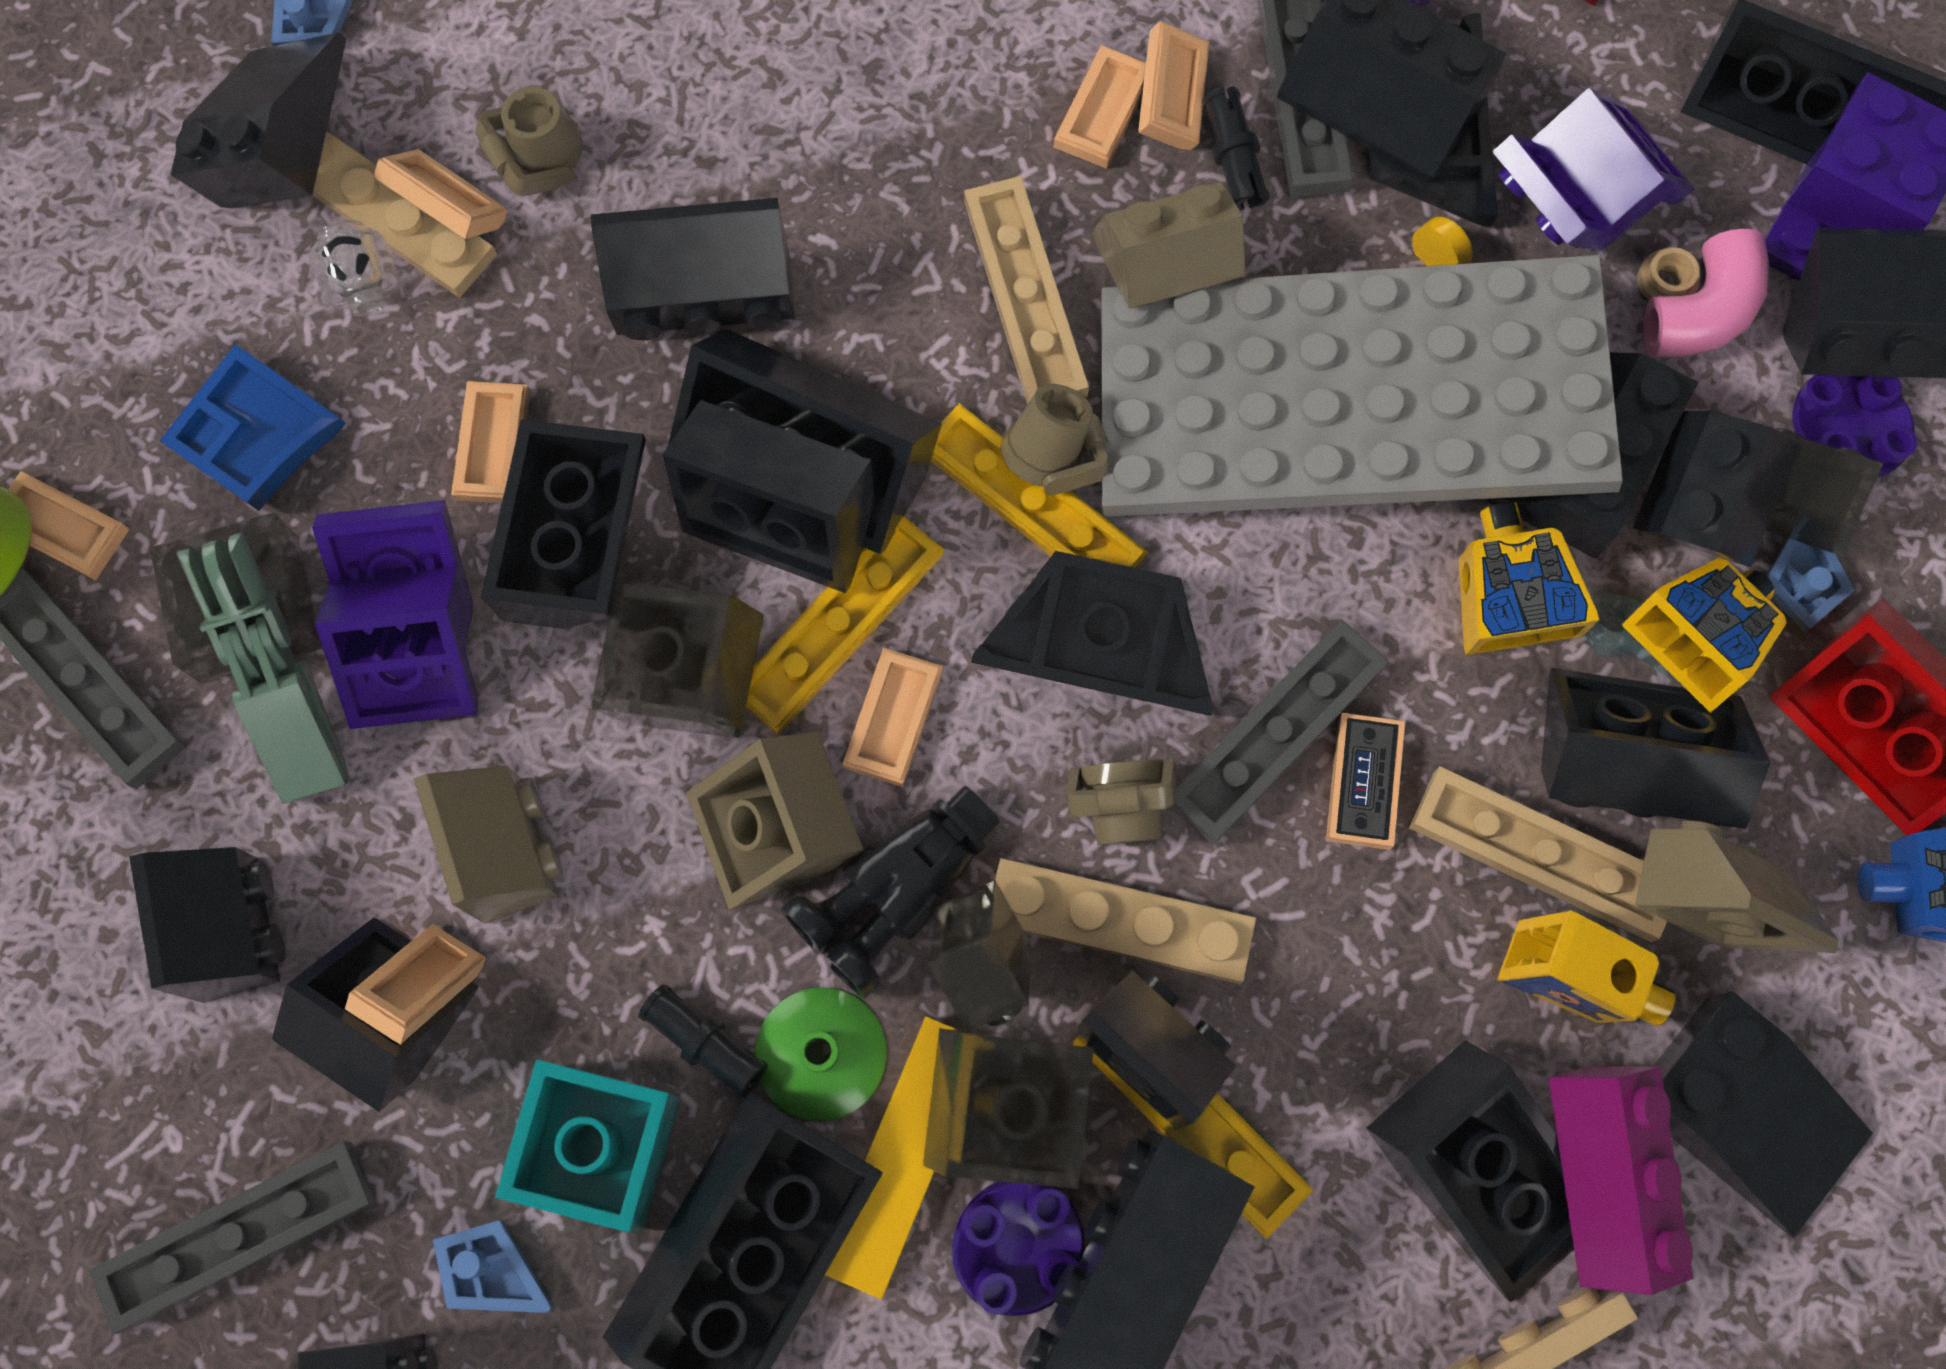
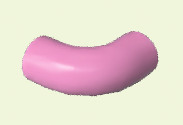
(1724, 307)

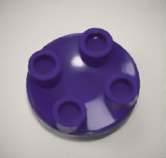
(1858, 416)
(1016, 1246)

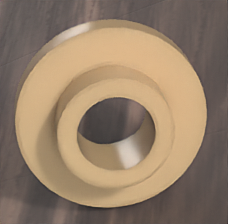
(1675, 262)

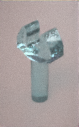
(1607, 642)

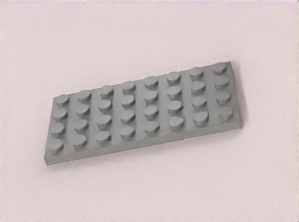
(1361, 389)

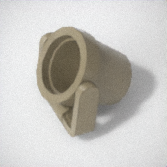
(539, 142)
(1049, 439)
(1123, 798)

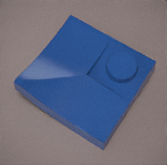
(250, 428)

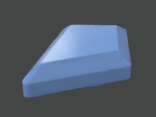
(307, 19)
(1807, 582)
(488, 1272)

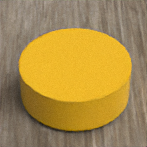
(1442, 243)

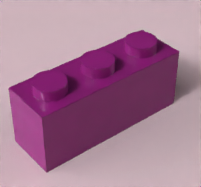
(1621, 1179)

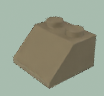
(1173, 244)
(773, 818)
(489, 840)
(1728, 893)

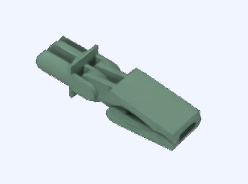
(274, 691)

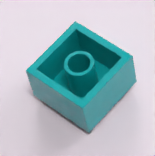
(588, 1147)

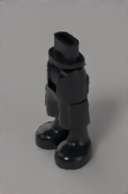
(903, 882)

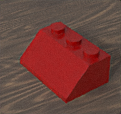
(1878, 713)

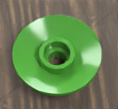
(849, 1074)

